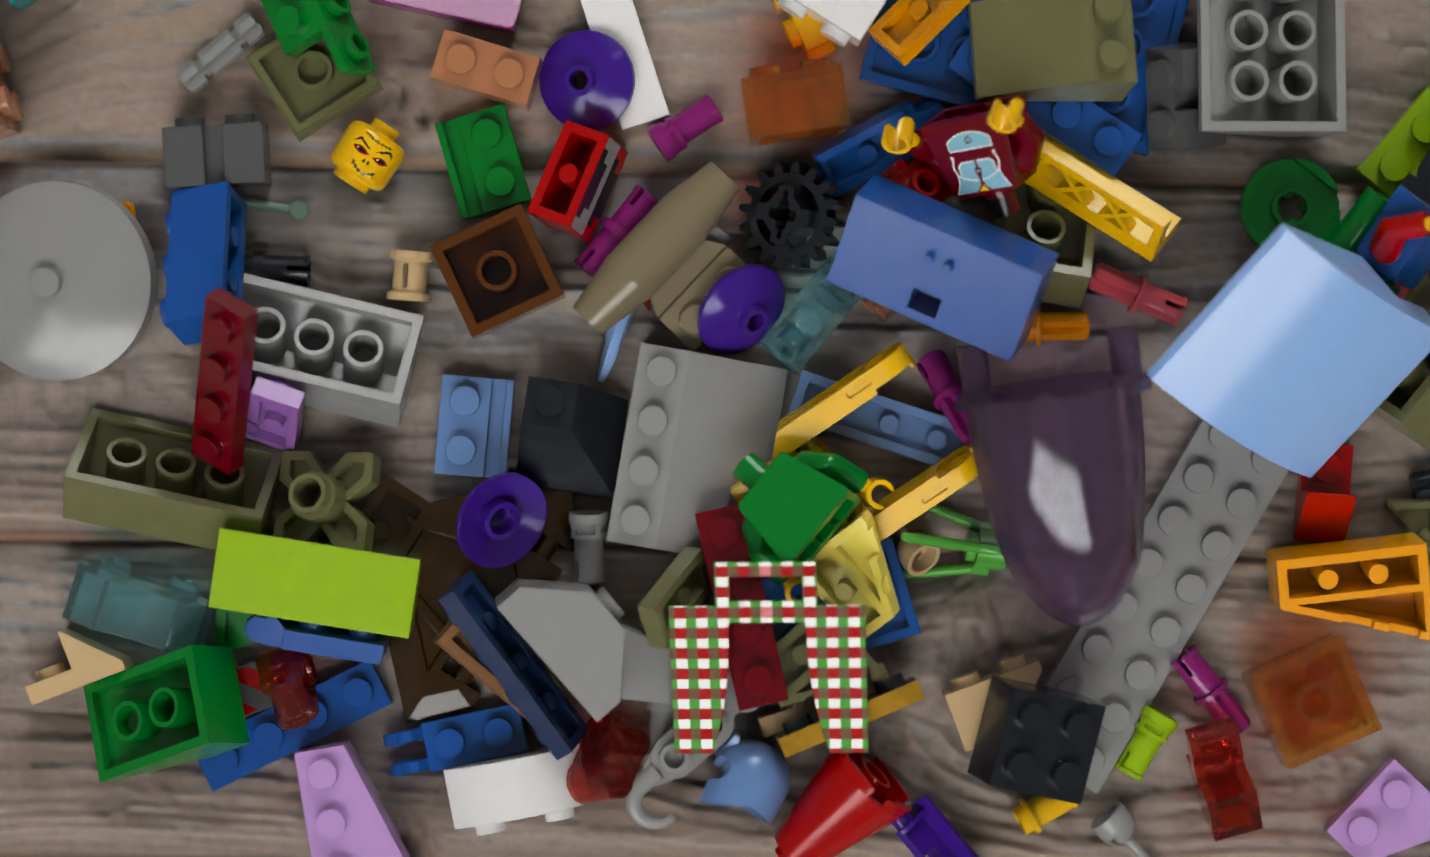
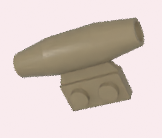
(666, 260)

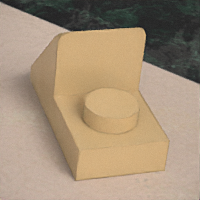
(88, 664)

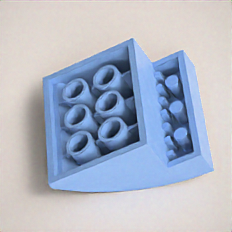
(1295, 351)

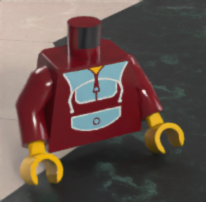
(976, 148)

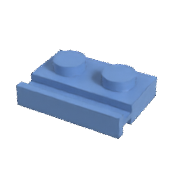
(474, 426)

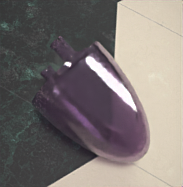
(1063, 476)

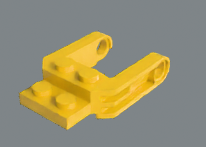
(800, 430)

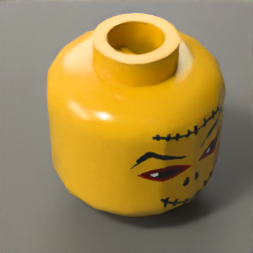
(367, 155)

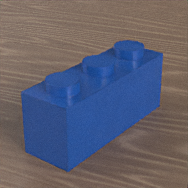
(203, 254)

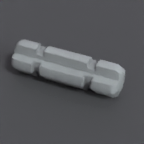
(220, 52)

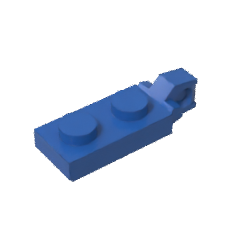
(859, 153)

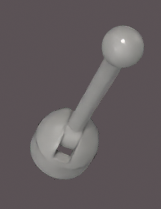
(1117, 827)

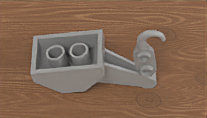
(605, 662)

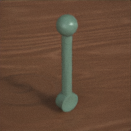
(298, 209)

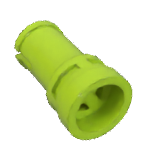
(1145, 741)

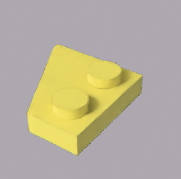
(856, 572)

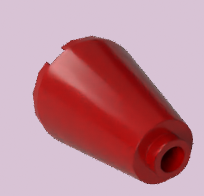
(841, 807)

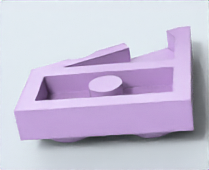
(1384, 815)

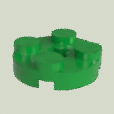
(1284, 179)

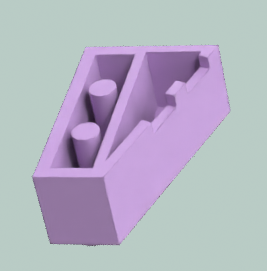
(343, 805)

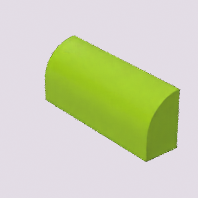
(315, 583)

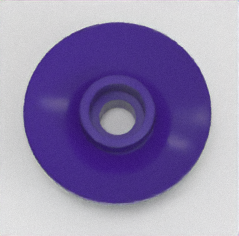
(608, 73)
(740, 309)
(514, 527)

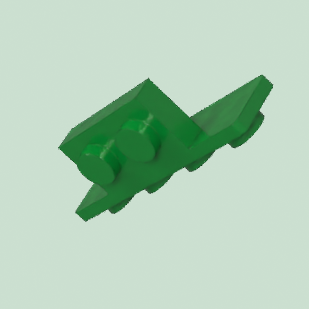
(305, 22)

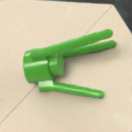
(977, 547)

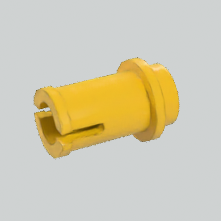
(1039, 811)

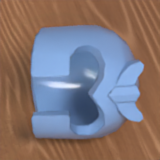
(751, 778)

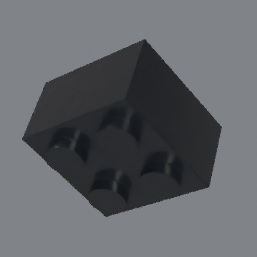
(1036, 740)

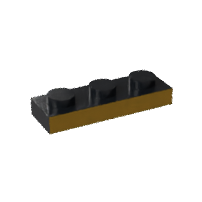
(891, 695)

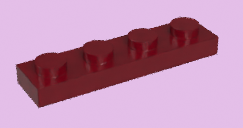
(224, 380)
(752, 646)

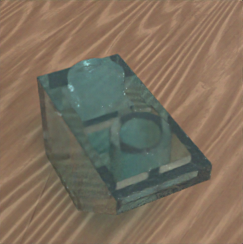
(808, 320)

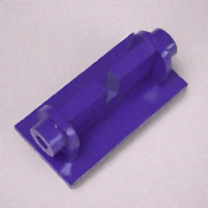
(930, 833)

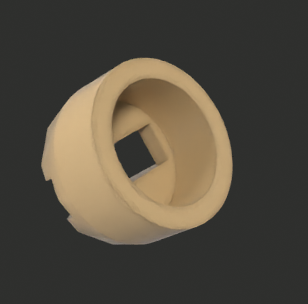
(917, 558)

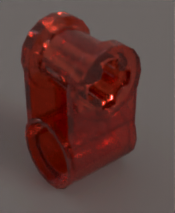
(291, 684)
(607, 760)

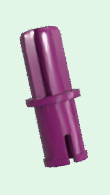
(944, 387)
(1208, 687)

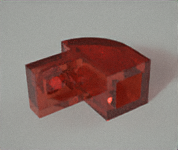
(1222, 779)

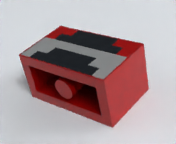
(577, 181)

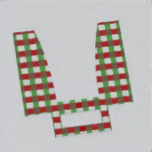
(833, 649)

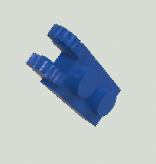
(317, 639)
(462, 739)

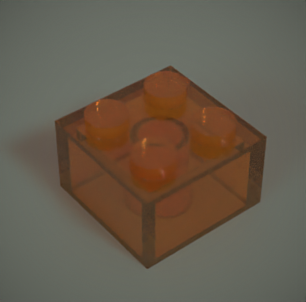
(794, 103)
(1311, 700)

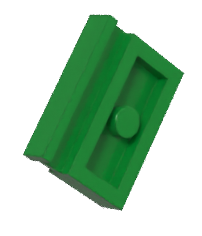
(483, 162)

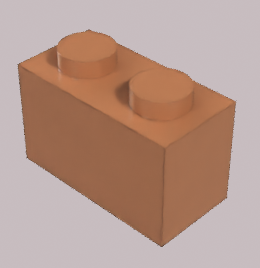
(486, 69)

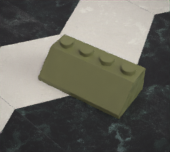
(149, 483)

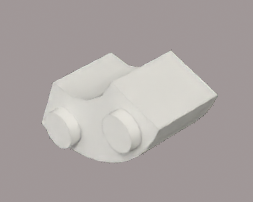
(510, 790)

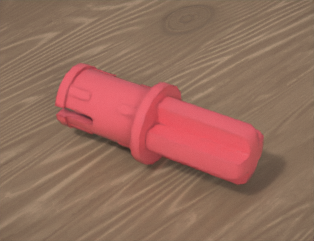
(1137, 293)

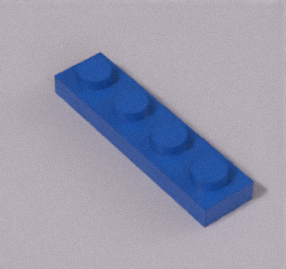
(1074, 124)
(341, 702)

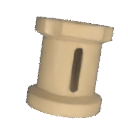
(410, 276)

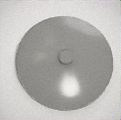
(71, 280)

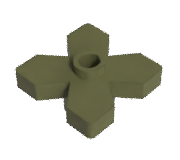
(326, 500)

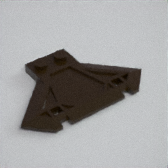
(427, 531)

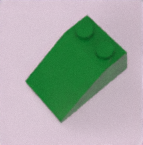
(166, 712)

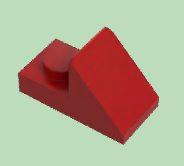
(1325, 500)

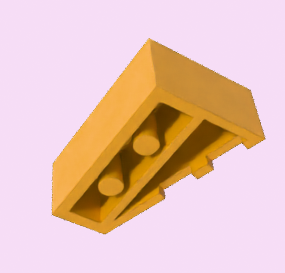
(1356, 581)

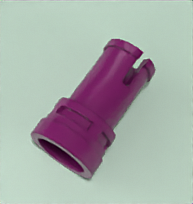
(673, 134)

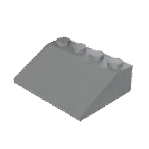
(1272, 67)
(683, 439)

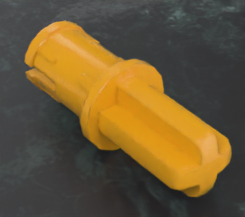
(1059, 327)

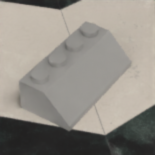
(335, 349)

